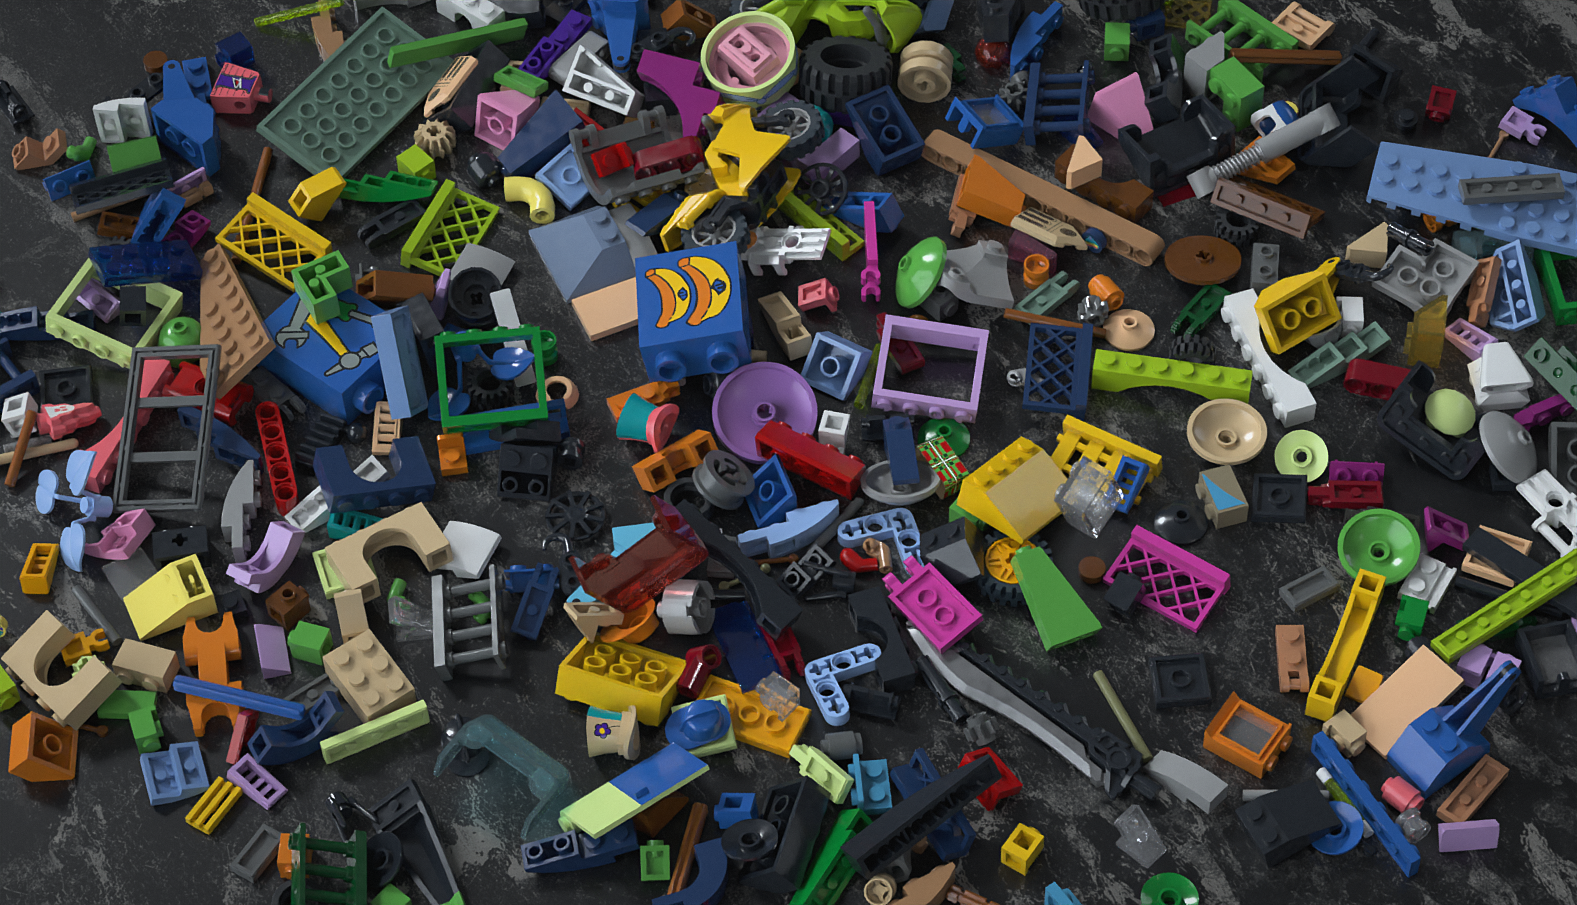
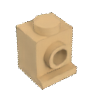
(1346, 733)

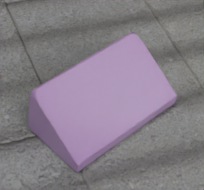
(189, 181)
(101, 300)
(272, 650)
(1468, 835)

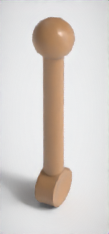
(1503, 135)

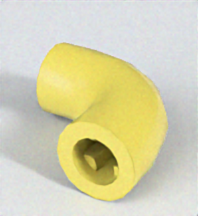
(534, 193)

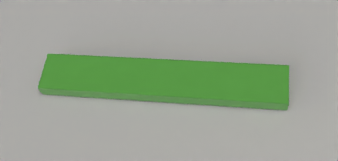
(456, 42)

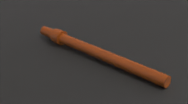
(256, 188)

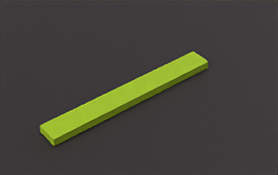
(1507, 608)

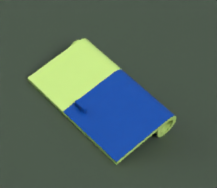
(632, 791)

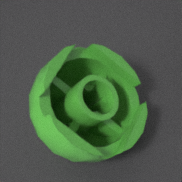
(180, 332)

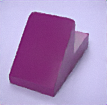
(1443, 528)

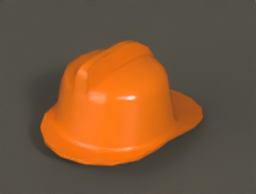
(635, 626)

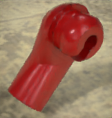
(855, 563)

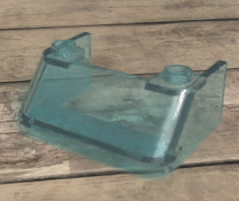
(546, 775)

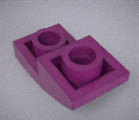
(189, 227)

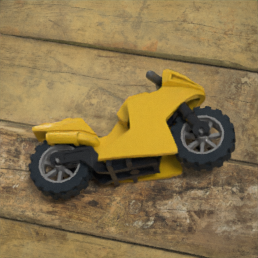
(744, 172)

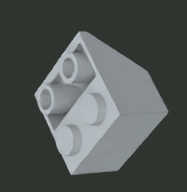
(1198, 65)

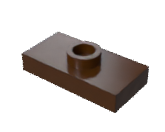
(117, 225)

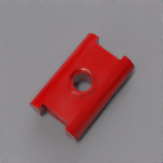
(191, 382)

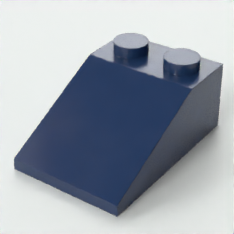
(884, 130)

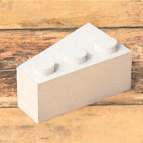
(600, 84)

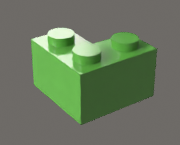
(1238, 90)
(320, 283)

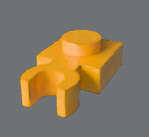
(83, 646)

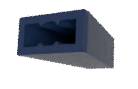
(540, 138)

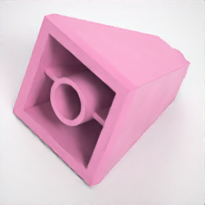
(1121, 106)
(503, 115)

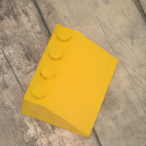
(1014, 490)
(621, 676)

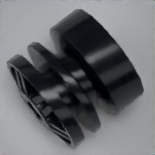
(472, 285)

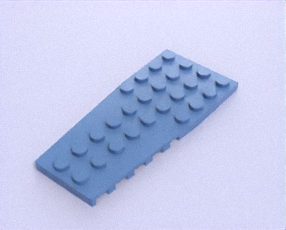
(1428, 184)

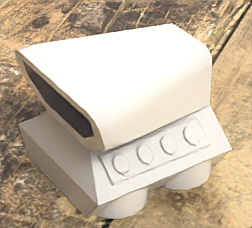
(1499, 378)

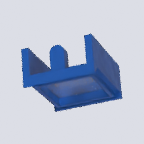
(991, 117)

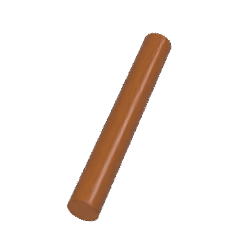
(20, 448)

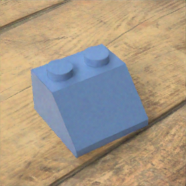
(835, 364)

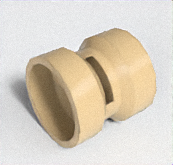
(878, 894)

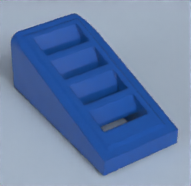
(1142, 469)

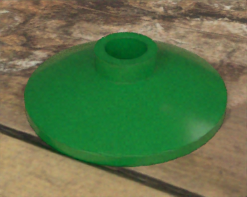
(956, 434)
(1170, 888)

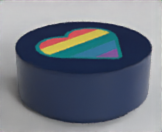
(1094, 239)

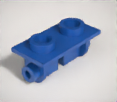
(58, 184)
(520, 576)

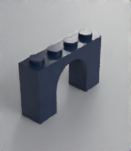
(349, 492)

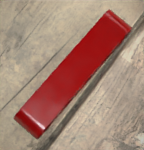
(277, 457)

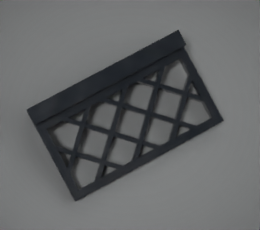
(121, 186)

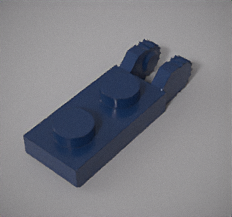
(534, 605)

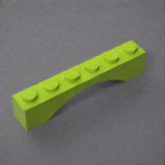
(1122, 371)

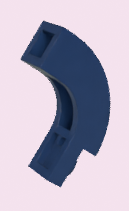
(300, 738)
(711, 881)

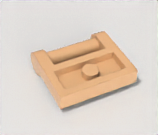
(1304, 26)

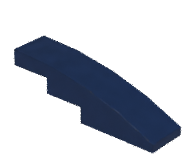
(30, 323)
(226, 442)

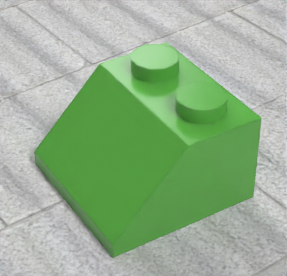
(133, 153)

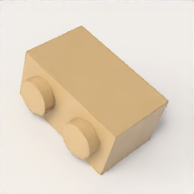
(146, 665)

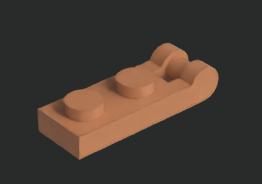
(1291, 658)

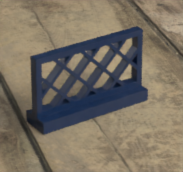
(1080, 368)

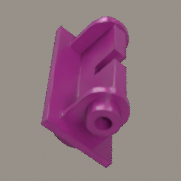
(1356, 471)

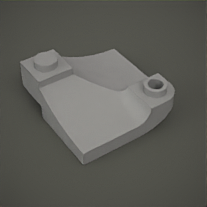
(978, 274)
(1425, 278)

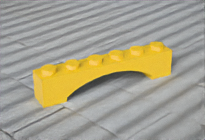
(1346, 646)

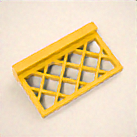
(283, 224)

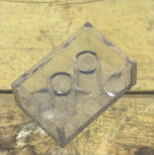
(1088, 497)

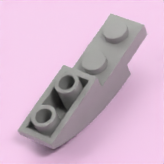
(240, 508)

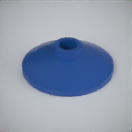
(1351, 831)

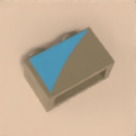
(1222, 496)

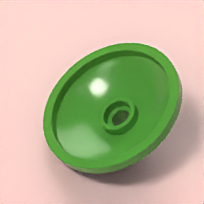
(920, 271)
(1383, 532)

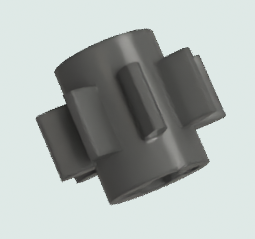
(1014, 95)
(1093, 310)
(981, 728)

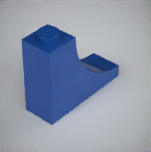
(157, 216)

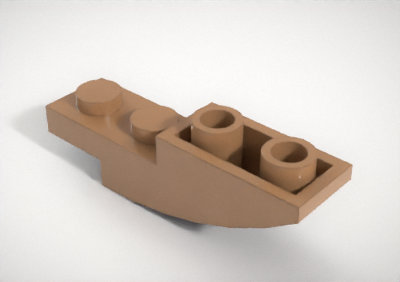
(326, 33)
(928, 889)

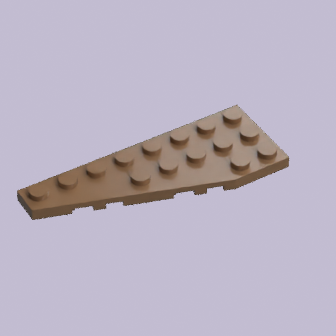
(230, 320)

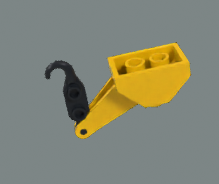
(1305, 302)

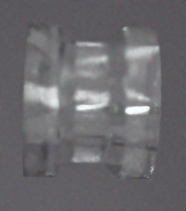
(1413, 825)

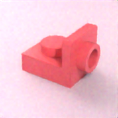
(817, 294)

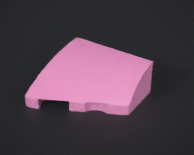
(122, 536)

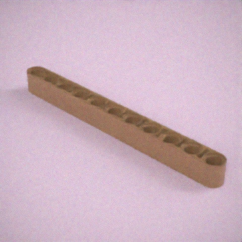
(1121, 235)

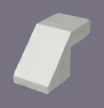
(834, 429)

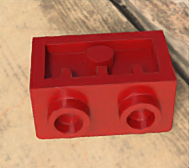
(1004, 787)

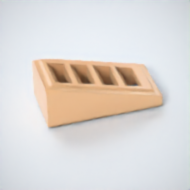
(382, 414)

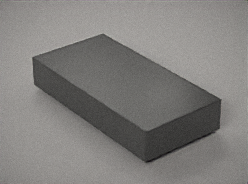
(1309, 589)
(257, 854)

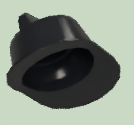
(467, 761)

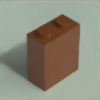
(390, 288)

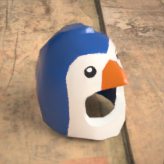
(1279, 115)

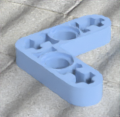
(890, 529)
(829, 680)

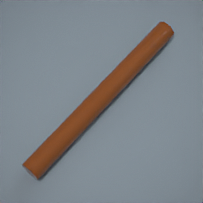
(1035, 318)

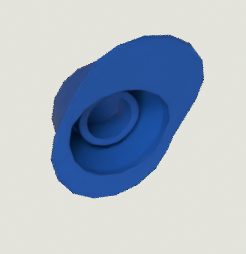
(698, 724)

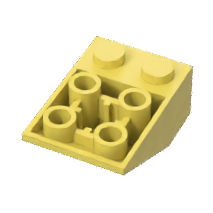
(171, 597)

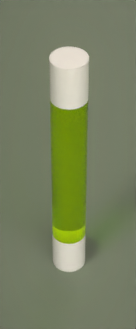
(1339, 795)

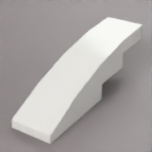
(313, 509)

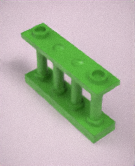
(1245, 21)

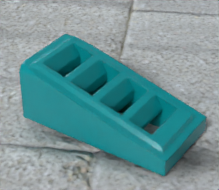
(352, 517)

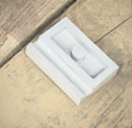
(1428, 581)

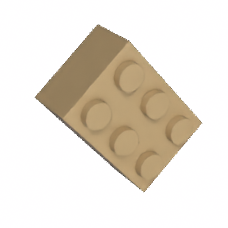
(368, 677)

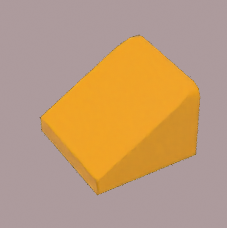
(1363, 684)

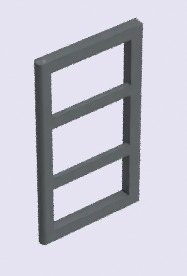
(134, 402)

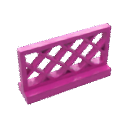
(1183, 564)

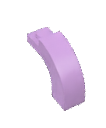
(271, 559)

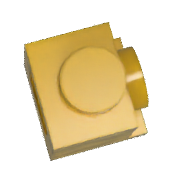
(1022, 848)

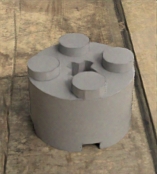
(687, 607)

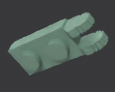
(1048, 295)

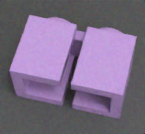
(1476, 661)

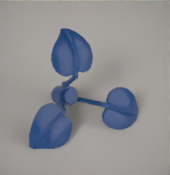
(507, 365)

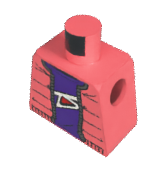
(238, 90)

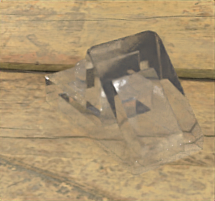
(410, 620)
(1138, 837)

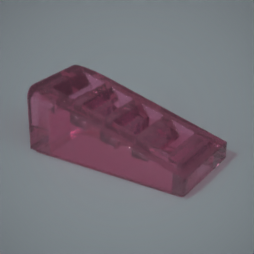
(1022, 246)

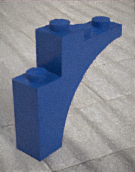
(1553, 101)

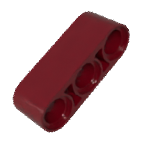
(665, 157)
(1373, 378)

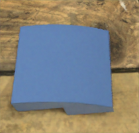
(174, 773)

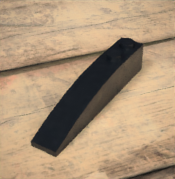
(918, 816)

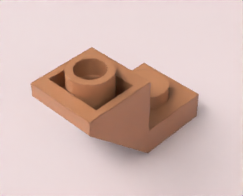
(33, 154)

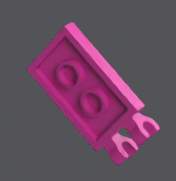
(871, 272)
(932, 604)

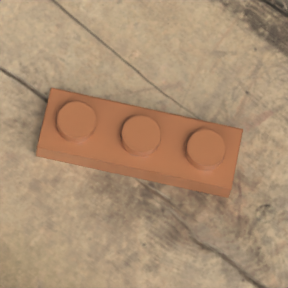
(1473, 791)

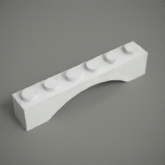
(1289, 397)

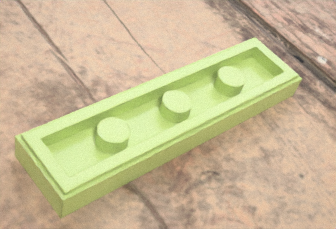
(375, 732)

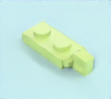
(823, 771)

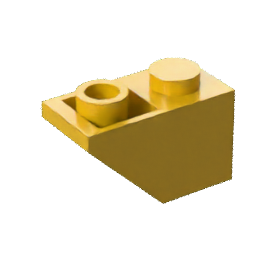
(317, 194)

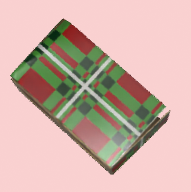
(945, 464)

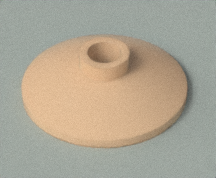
(1129, 330)

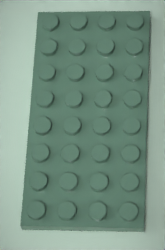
(352, 99)

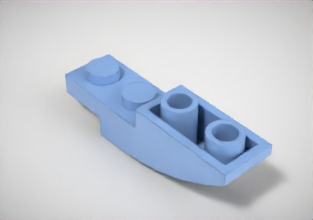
(798, 531)

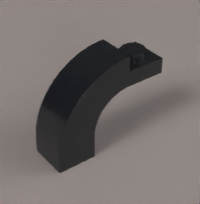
(532, 10)

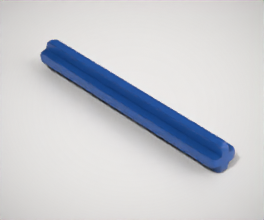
(239, 697)

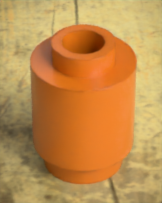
(1107, 291)

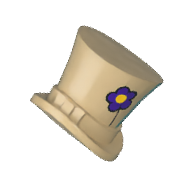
(613, 732)

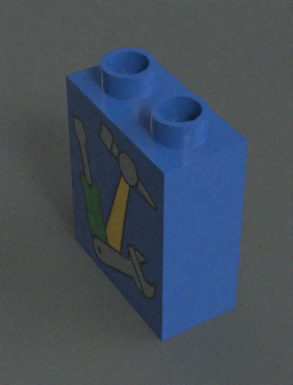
(330, 361)

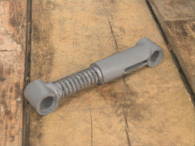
(1266, 148)

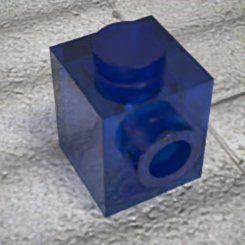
(234, 50)

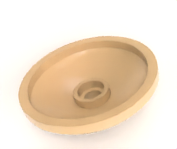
(1226, 422)

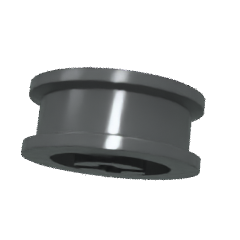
(723, 480)

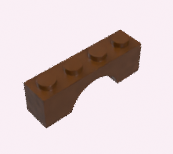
(1126, 199)

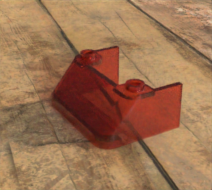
(647, 565)

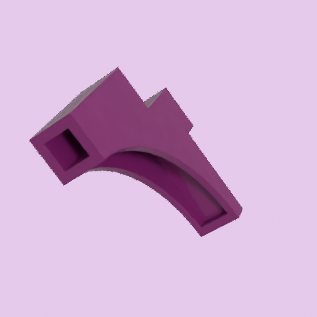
(681, 83)

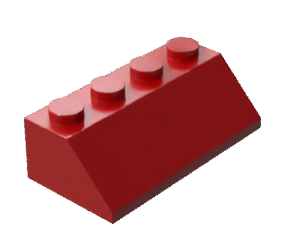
(810, 459)

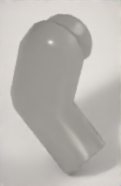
(1017, 377)

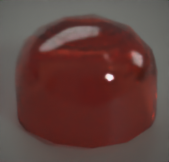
(993, 54)

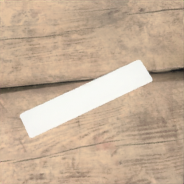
(507, 316)

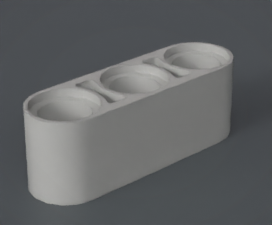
(561, 67)

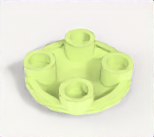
(1449, 412)

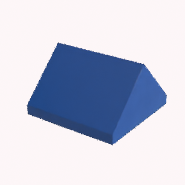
(772, 494)

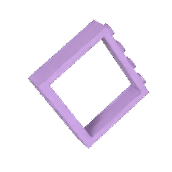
(936, 334)

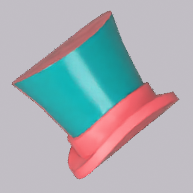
(646, 422)

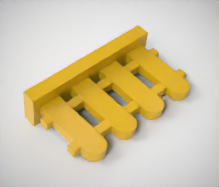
(1102, 447)

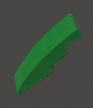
(394, 187)

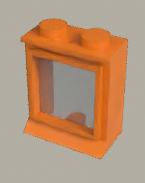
(1247, 736)

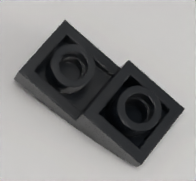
(800, 578)

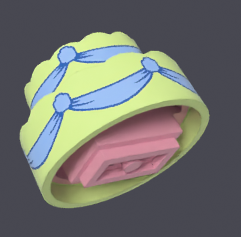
(730, 54)

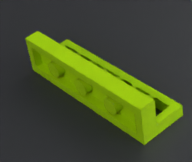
(805, 216)

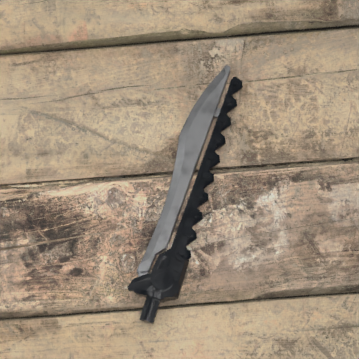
(1110, 759)

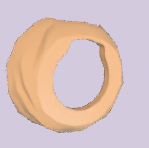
(570, 396)

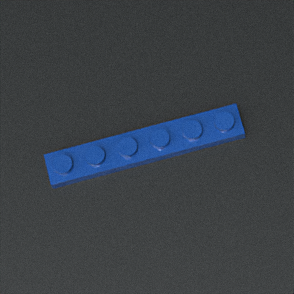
(1374, 812)

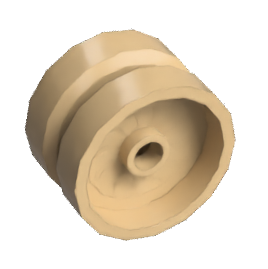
(925, 71)

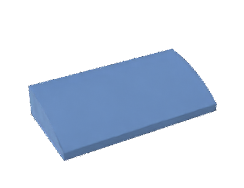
(399, 362)

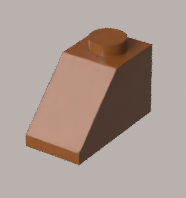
(688, 15)

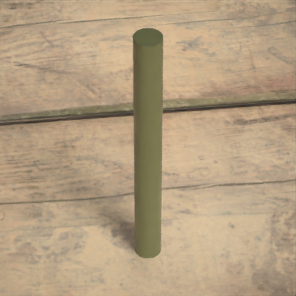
(1122, 715)

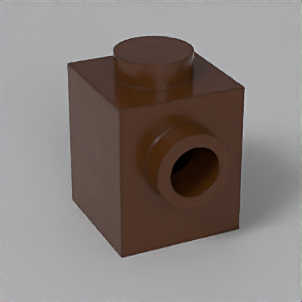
(288, 605)

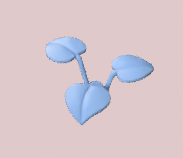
(93, 505)

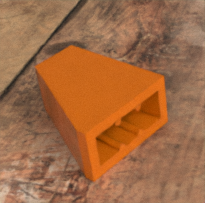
(989, 193)

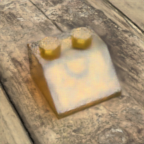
(1427, 333)

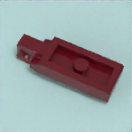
(902, 352)
(1346, 494)

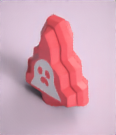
(66, 418)

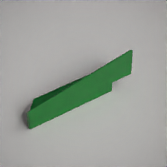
(830, 868)

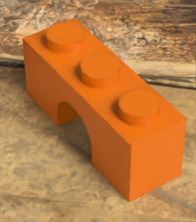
(662, 466)

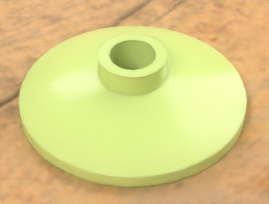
(1297, 442)

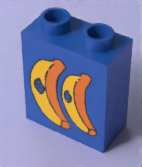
(693, 312)

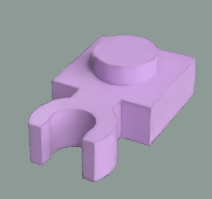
(1519, 124)

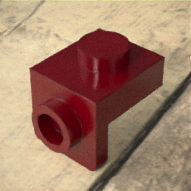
(1440, 104)

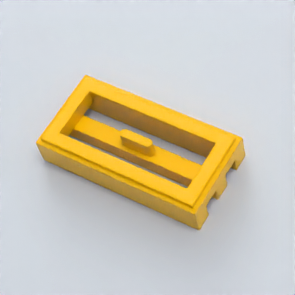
(214, 796)

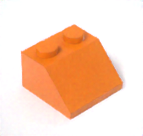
(42, 749)

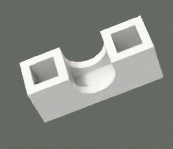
(478, 12)

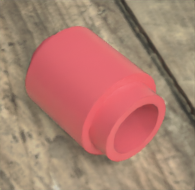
(1401, 794)

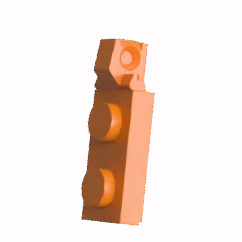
(655, 393)

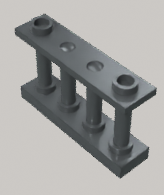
(444, 615)

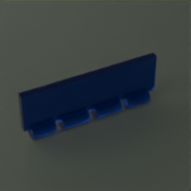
(744, 645)

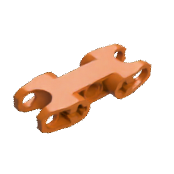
(212, 655)

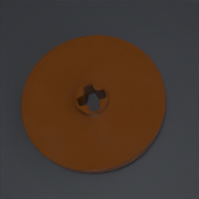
(1203, 260)

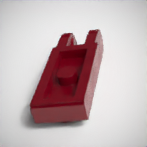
(785, 650)

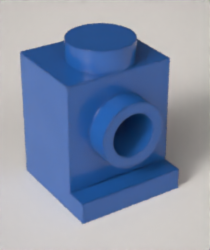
(734, 808)

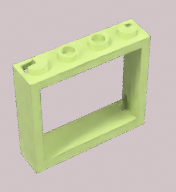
(105, 347)

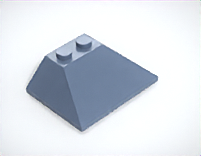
(584, 252)

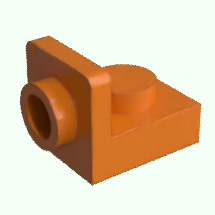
(452, 454)

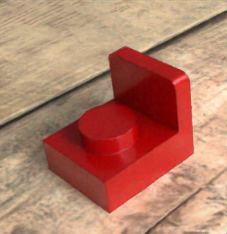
(612, 159)

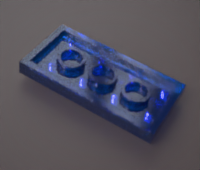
(145, 263)

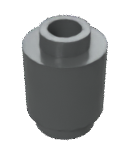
(842, 745)

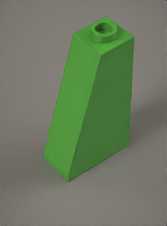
(1053, 603)

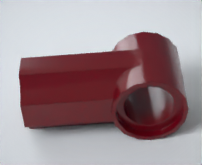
(698, 667)

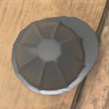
(1330, 333)

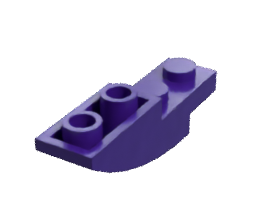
(550, 49)

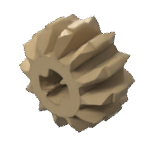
(435, 138)

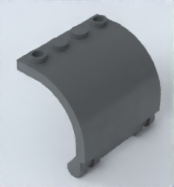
(638, 135)

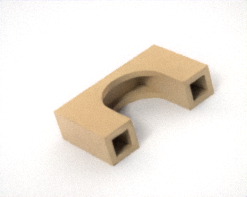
(406, 528)
(70, 701)

